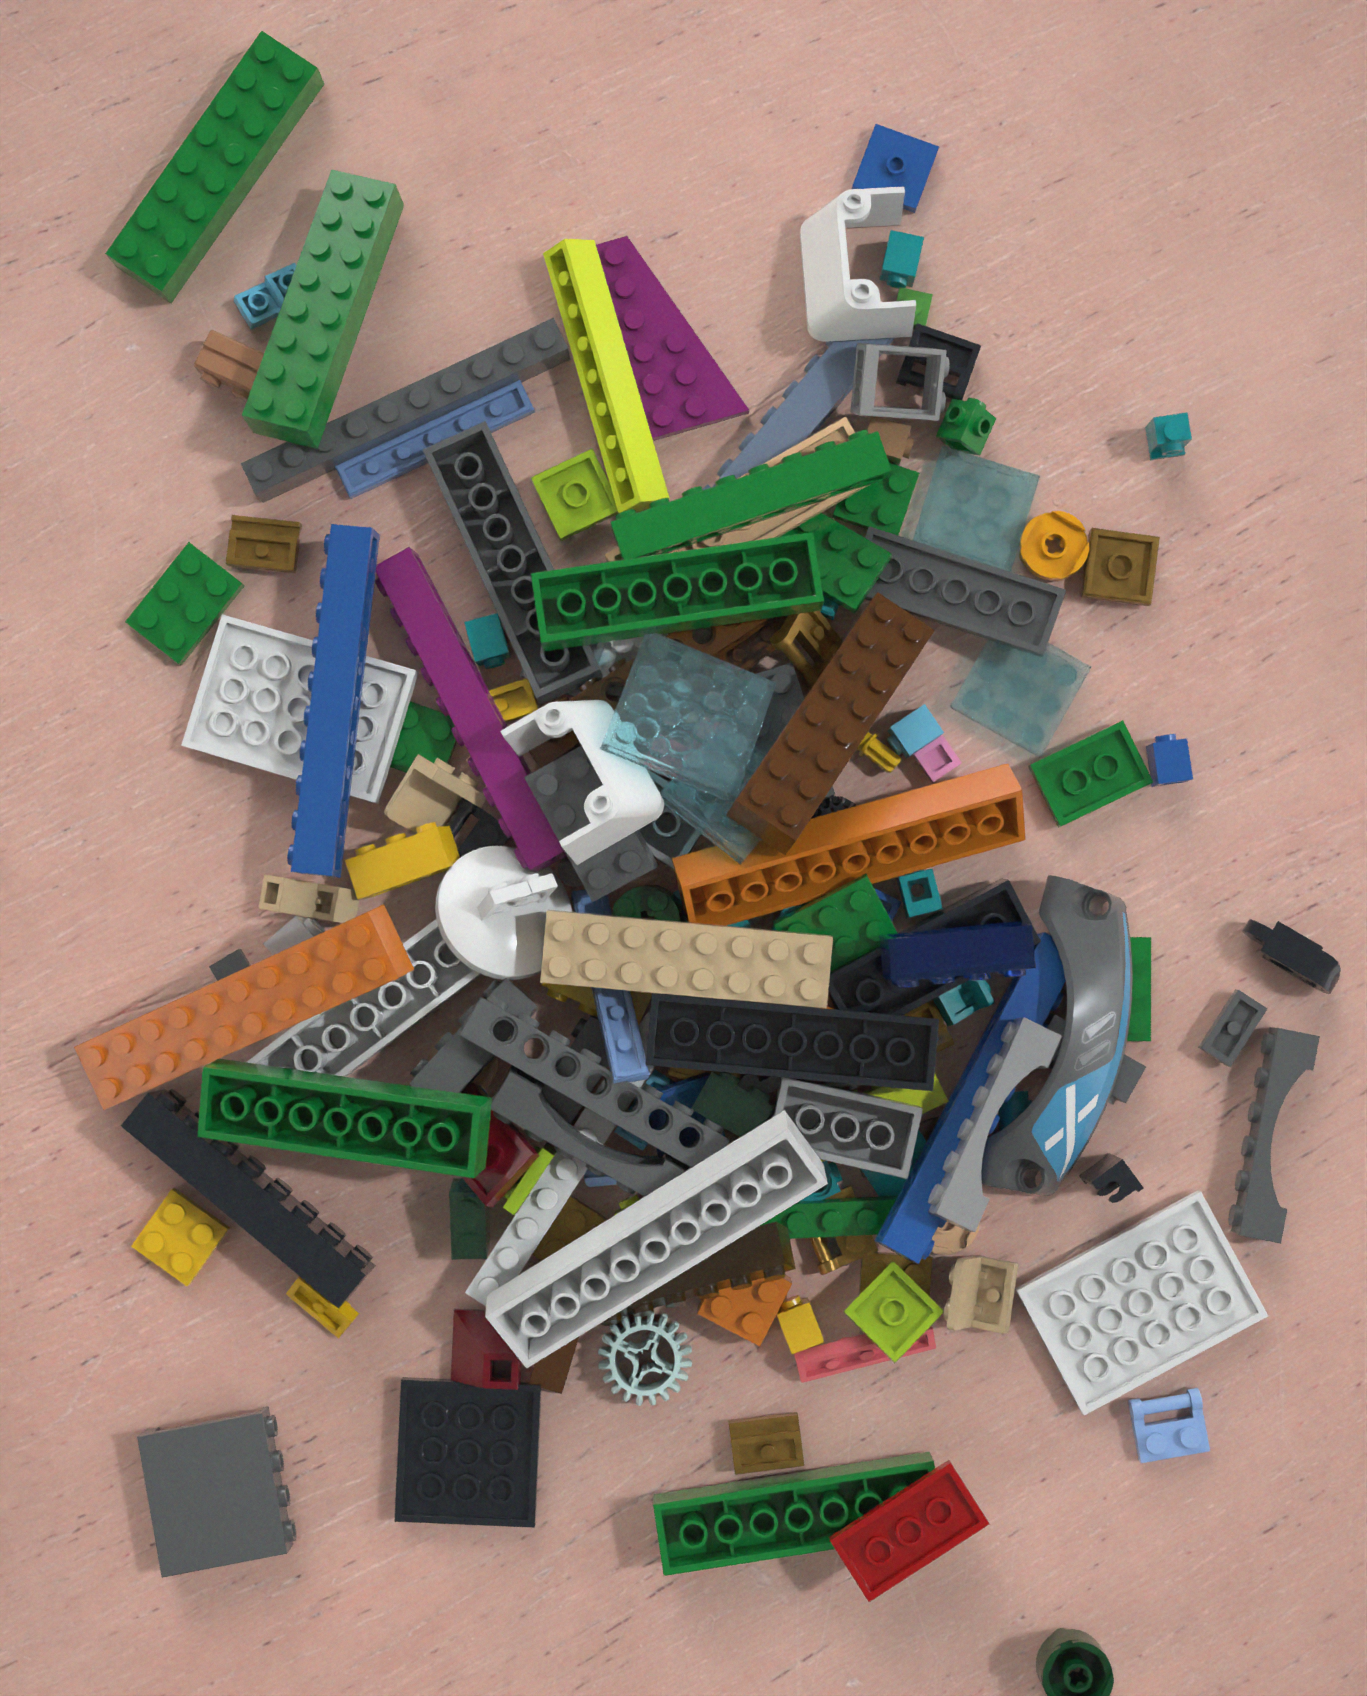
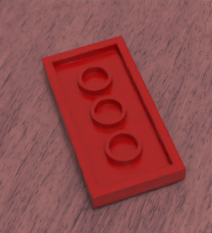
(909, 1530)

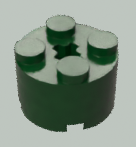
(650, 898)
(1066, 1651)

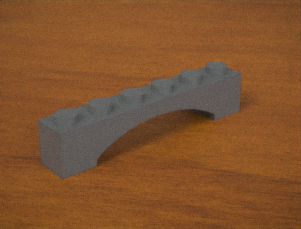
(1284, 1061)
(524, 1103)

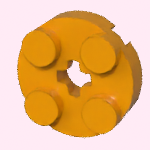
(1073, 542)

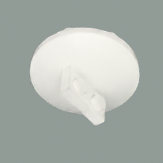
(497, 912)

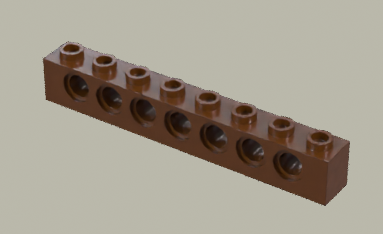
(723, 639)

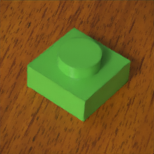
(923, 303)

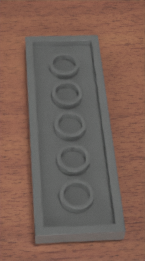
(967, 594)

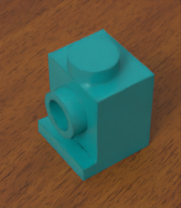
(1168, 436)
(928, 901)

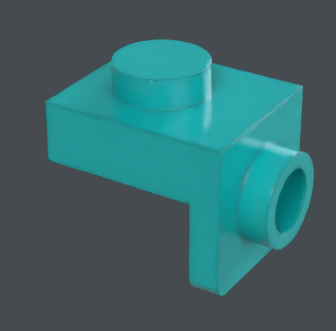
(963, 1001)

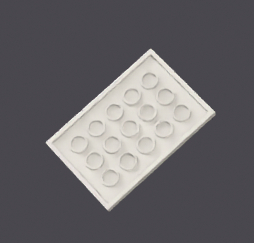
(257, 699)
(1141, 1302)

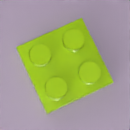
(576, 494)
(522, 1187)
(893, 1312)

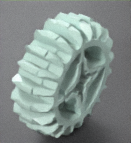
(658, 1365)

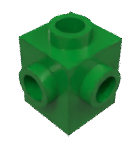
(966, 426)

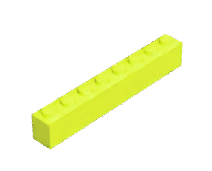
(605, 374)

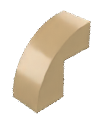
(308, 899)

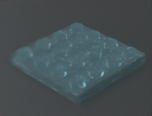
(689, 716)

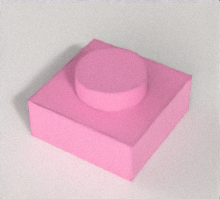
(937, 759)

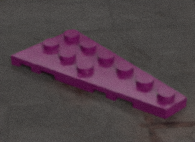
(670, 364)

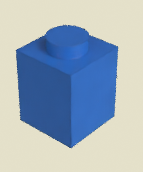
(1169, 760)

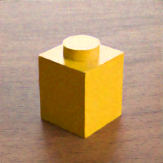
(799, 1324)

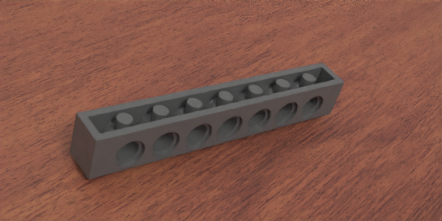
(479, 1030)

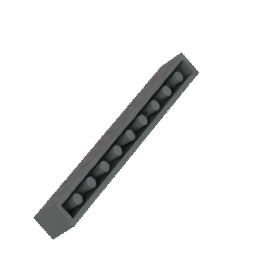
(407, 409)

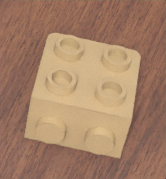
(430, 794)
(981, 1294)

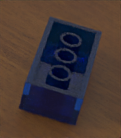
(957, 952)

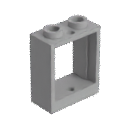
(866, 375)

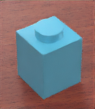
(914, 732)

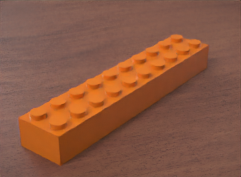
(873, 838)
(245, 1007)

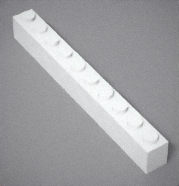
(546, 1199)

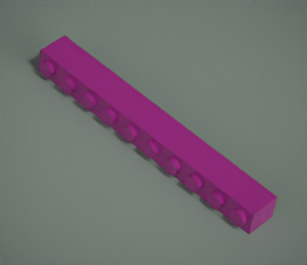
(469, 705)

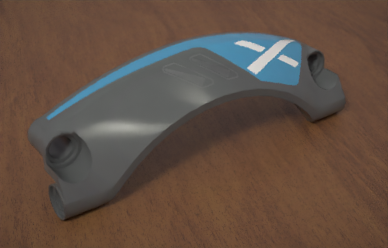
(1099, 1002)

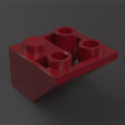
(481, 1354)

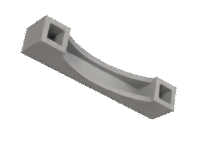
(960, 1194)

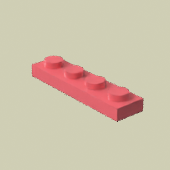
(850, 1354)

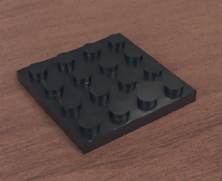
(467, 1453)

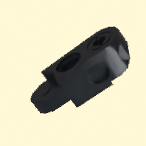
(1296, 955)

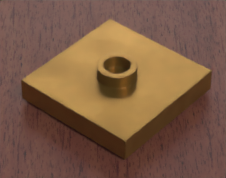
(1120, 567)

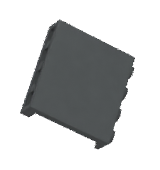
(216, 1492)

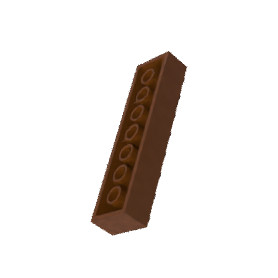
(830, 724)

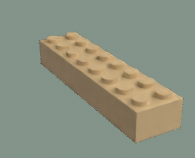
(686, 959)

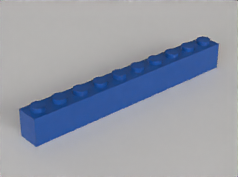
(334, 701)
(909, 1224)

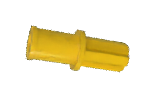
(878, 753)

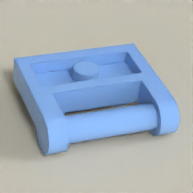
(1171, 1436)

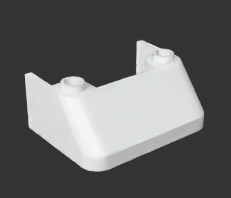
(844, 306)
(628, 792)

